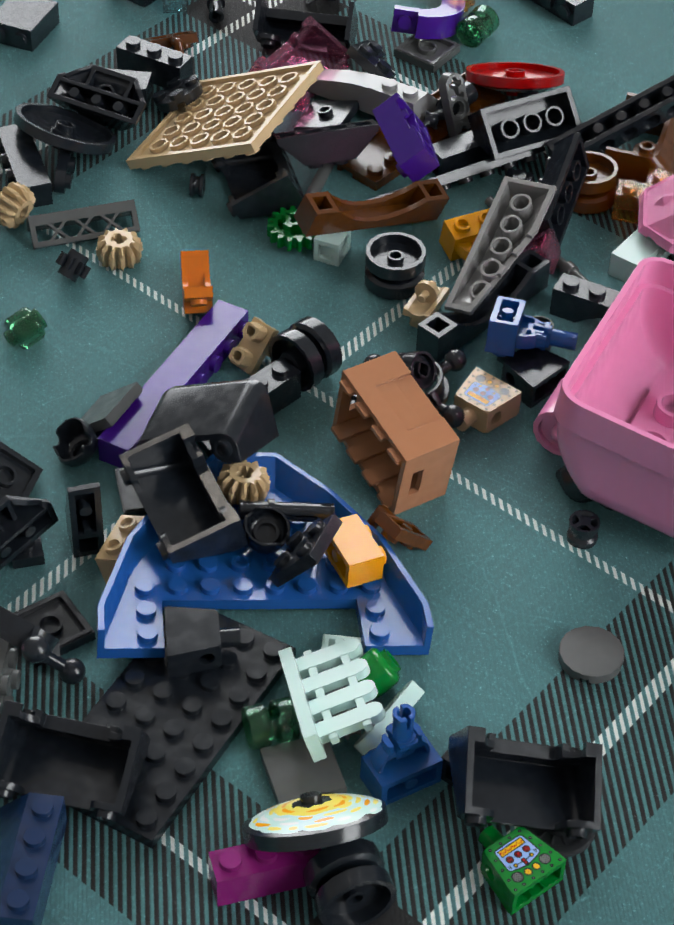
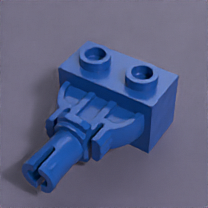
(513, 329)
(402, 760)

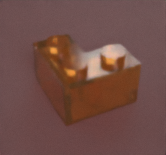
(628, 192)

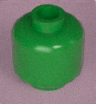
(383, 669)

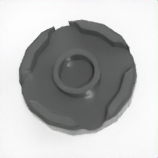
(591, 654)

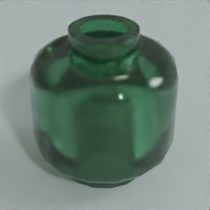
(24, 328)

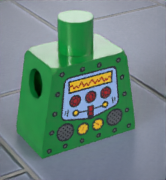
(519, 866)

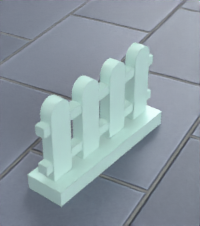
(325, 705)

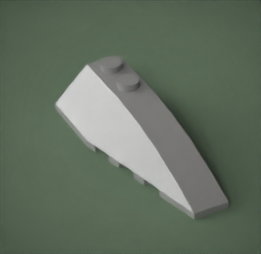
(370, 90)
(501, 239)

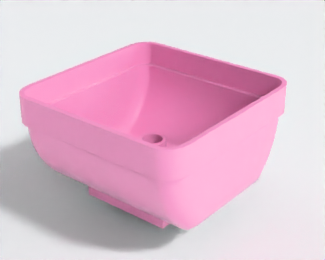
(617, 403)

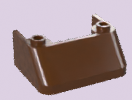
(646, 154)

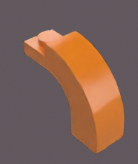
(196, 281)

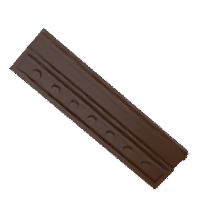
(376, 163)

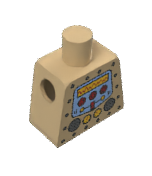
(486, 401)

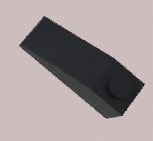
(84, 519)

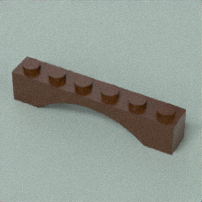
(327, 214)

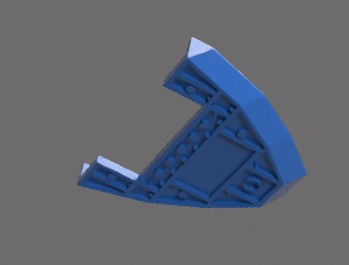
(131, 608)

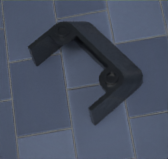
(275, 26)

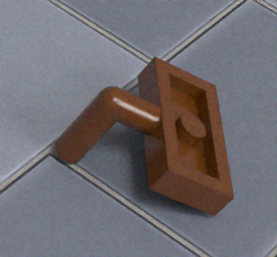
(178, 40)
(398, 529)

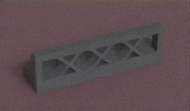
(80, 216)

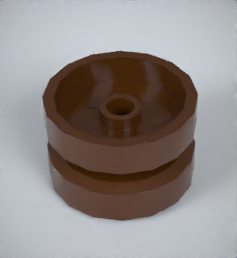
(599, 185)

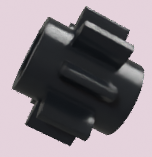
(73, 265)

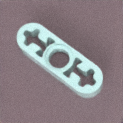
(407, 695)

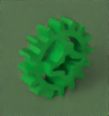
(286, 231)

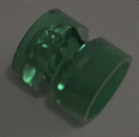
(477, 26)
(270, 723)

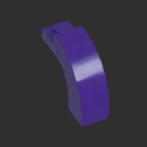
(429, 23)

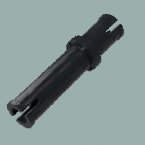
(292, 510)

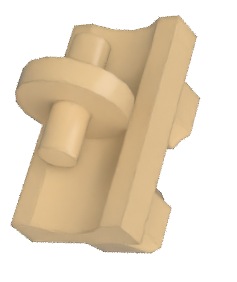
(425, 301)
(253, 346)

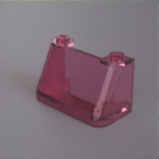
(308, 45)

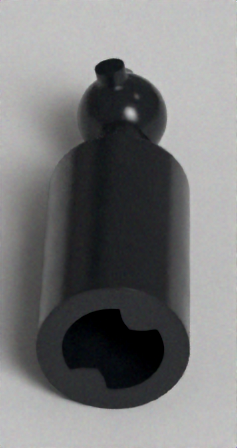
(432, 118)

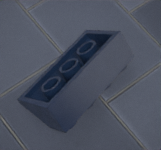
(29, 851)

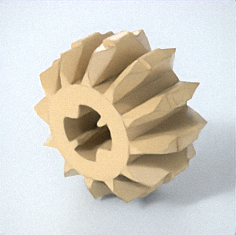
(15, 204)
(119, 249)
(244, 482)

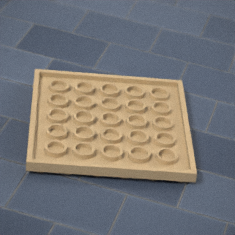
(227, 118)

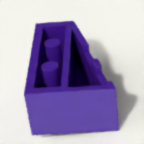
(406, 138)

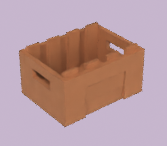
(394, 433)

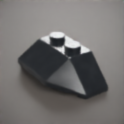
(101, 95)
(327, 143)
(22, 523)

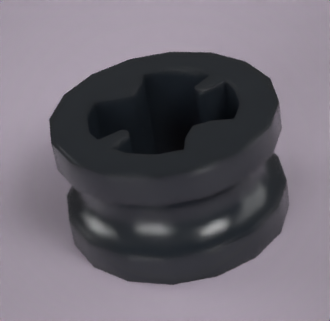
(197, 185)

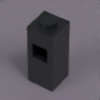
(458, 153)

